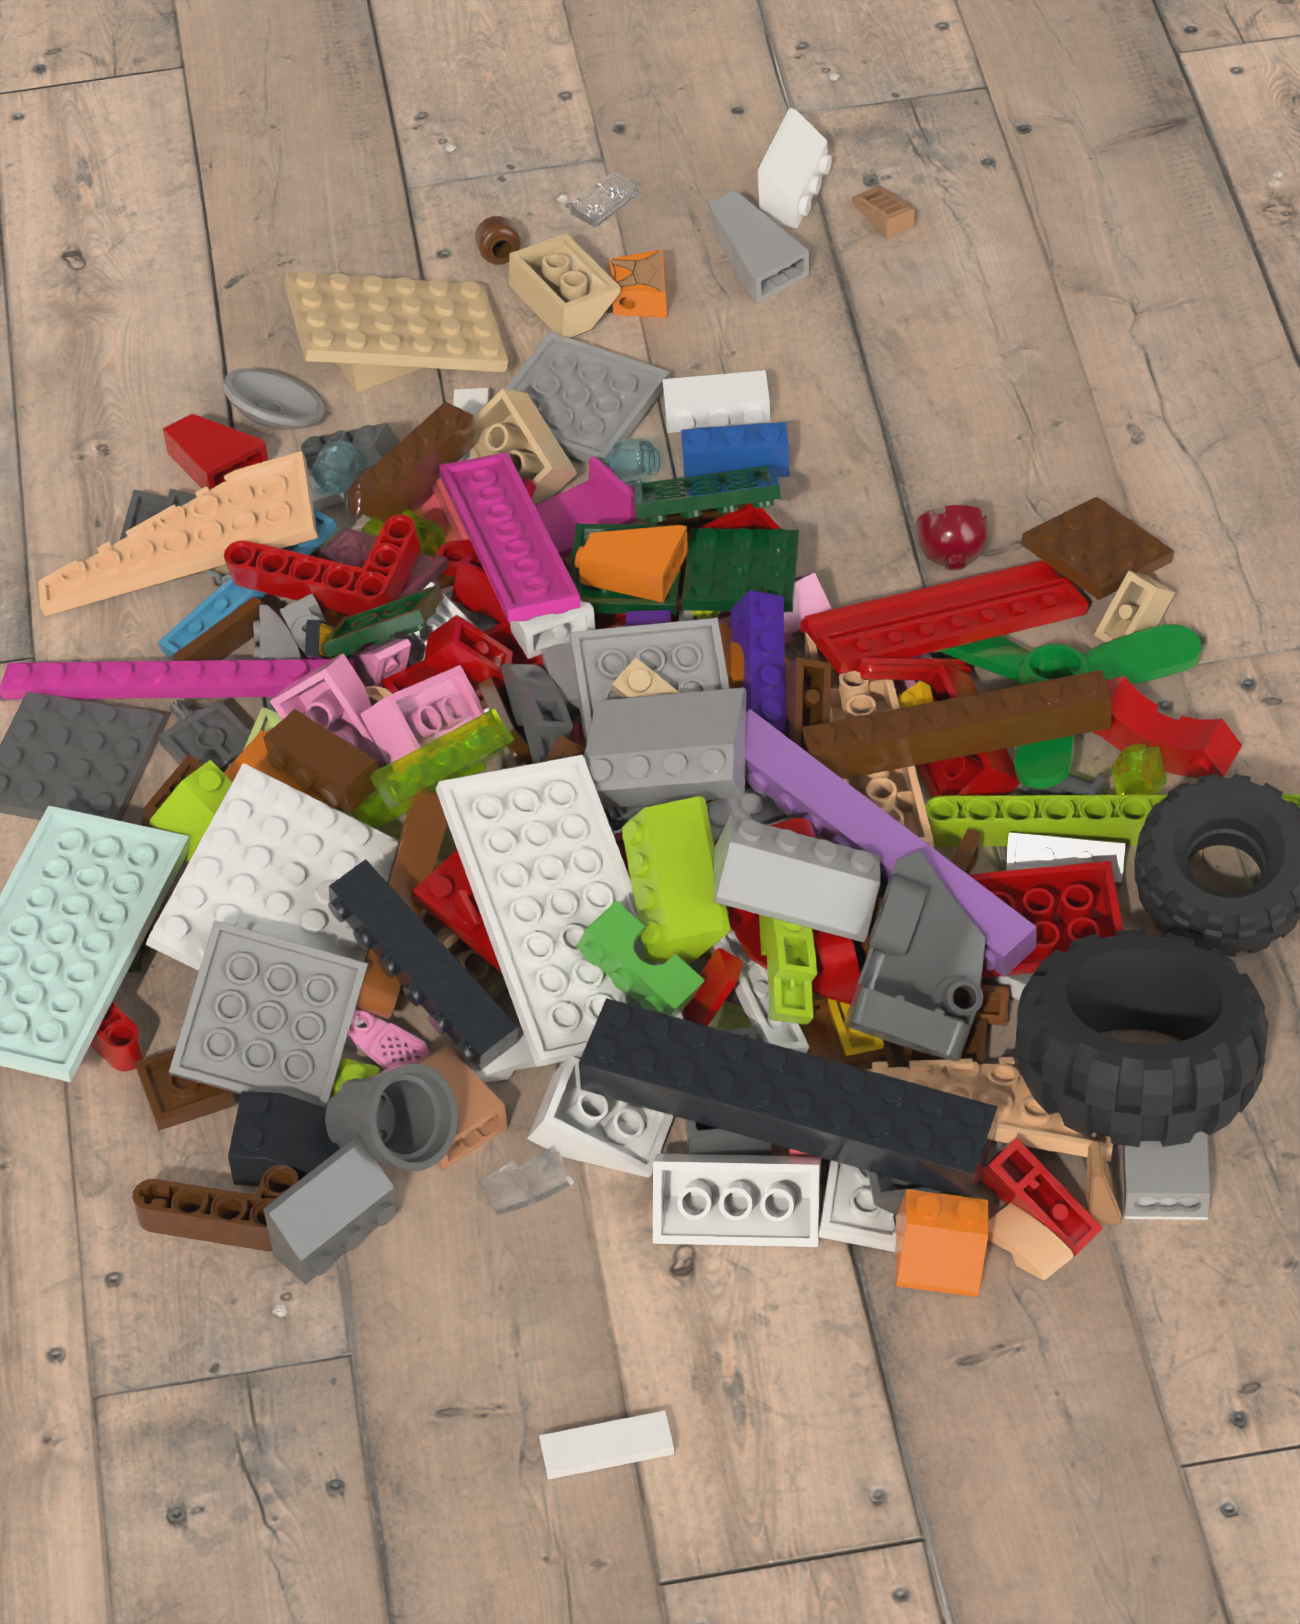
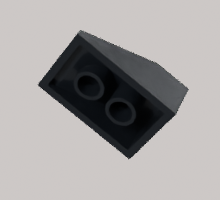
(274, 1132)

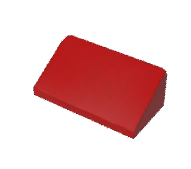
(720, 978)

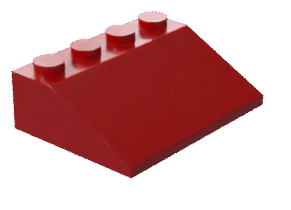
(1060, 902)

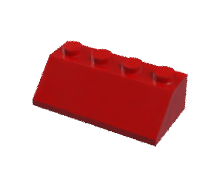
(970, 775)

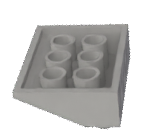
(668, 748)

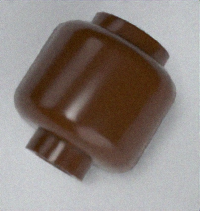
(496, 239)

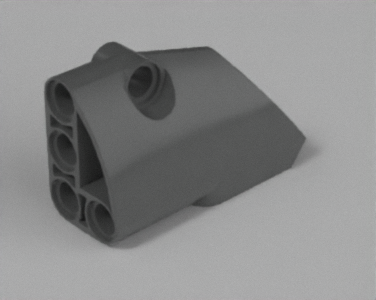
(915, 962)

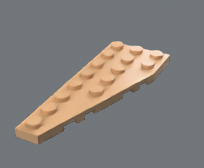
(255, 504)
(1003, 1087)

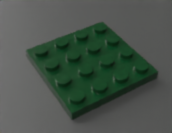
(706, 491)

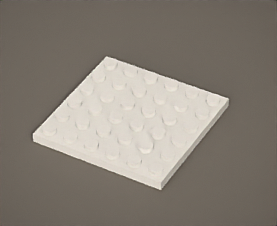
(270, 872)

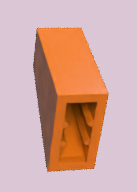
(634, 560)

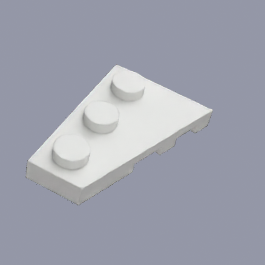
(850, 1212)

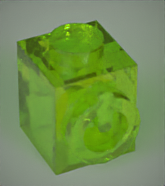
(1139, 771)

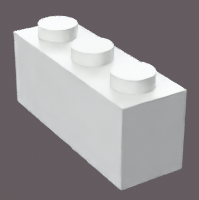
(716, 400)

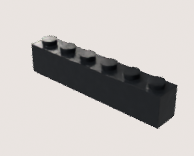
(422, 965)

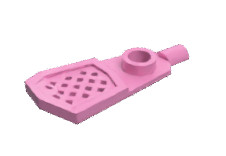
(377, 1035)

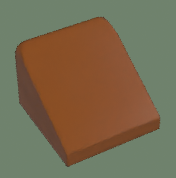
(994, 1004)

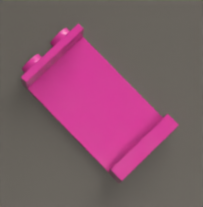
(595, 501)

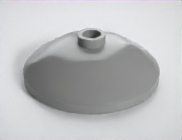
(273, 399)

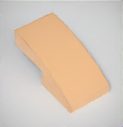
(1029, 1241)

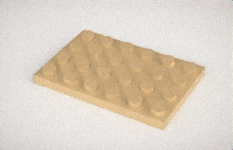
(395, 322)

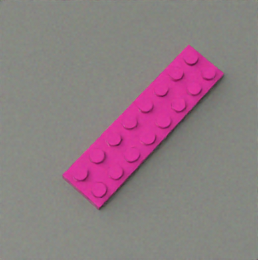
(509, 537)

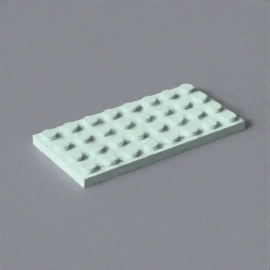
(72, 931)

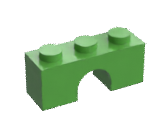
(610, 946)

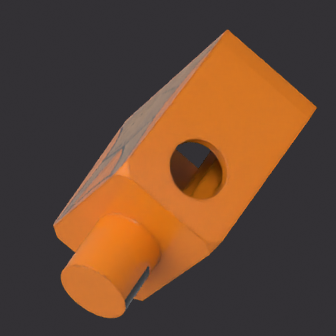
(641, 284)

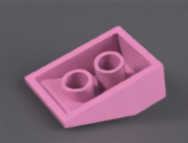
(333, 699)
(422, 713)

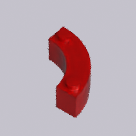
(1186, 745)

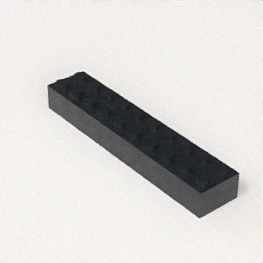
(789, 1098)

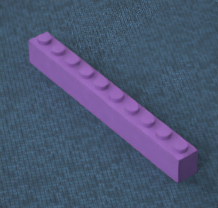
(849, 819)

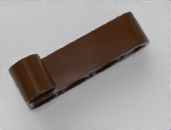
(168, 1205)

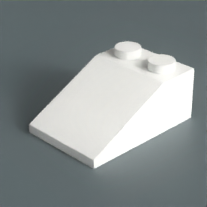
(596, 1126)

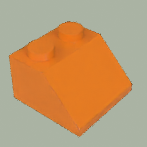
(941, 1242)

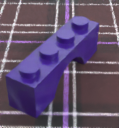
(759, 630)

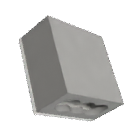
(1167, 1180)

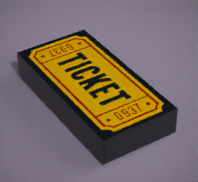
(316, 634)

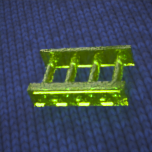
(445, 758)

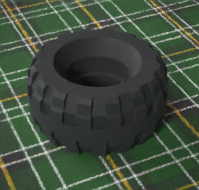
(1231, 815)

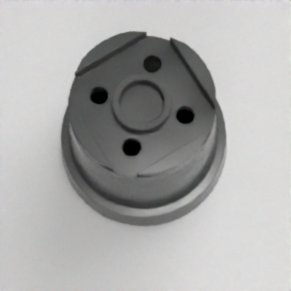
(414, 1116)

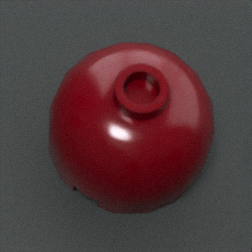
(952, 536)

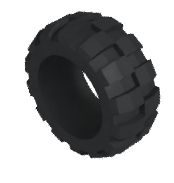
(1132, 1087)

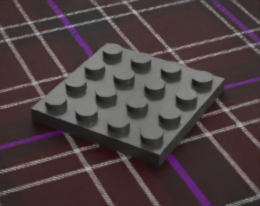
(74, 756)

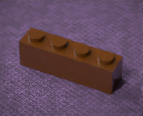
(415, 462)

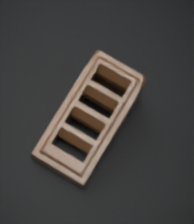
(885, 211)
(1101, 1189)

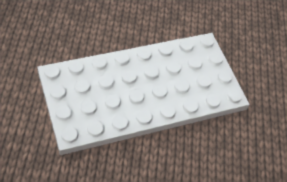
(540, 877)

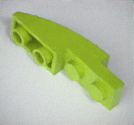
(790, 969)

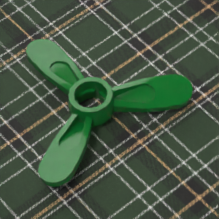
(1137, 656)

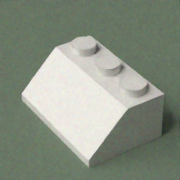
(792, 170)

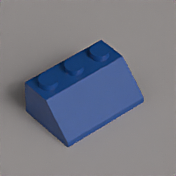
(735, 448)

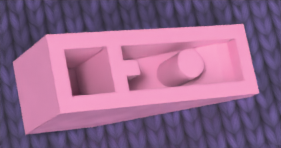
(381, 660)

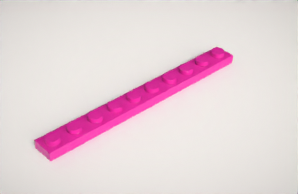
(156, 678)

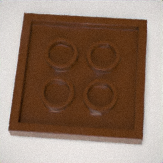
(1096, 547)

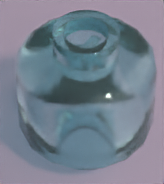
(634, 460)
(337, 466)

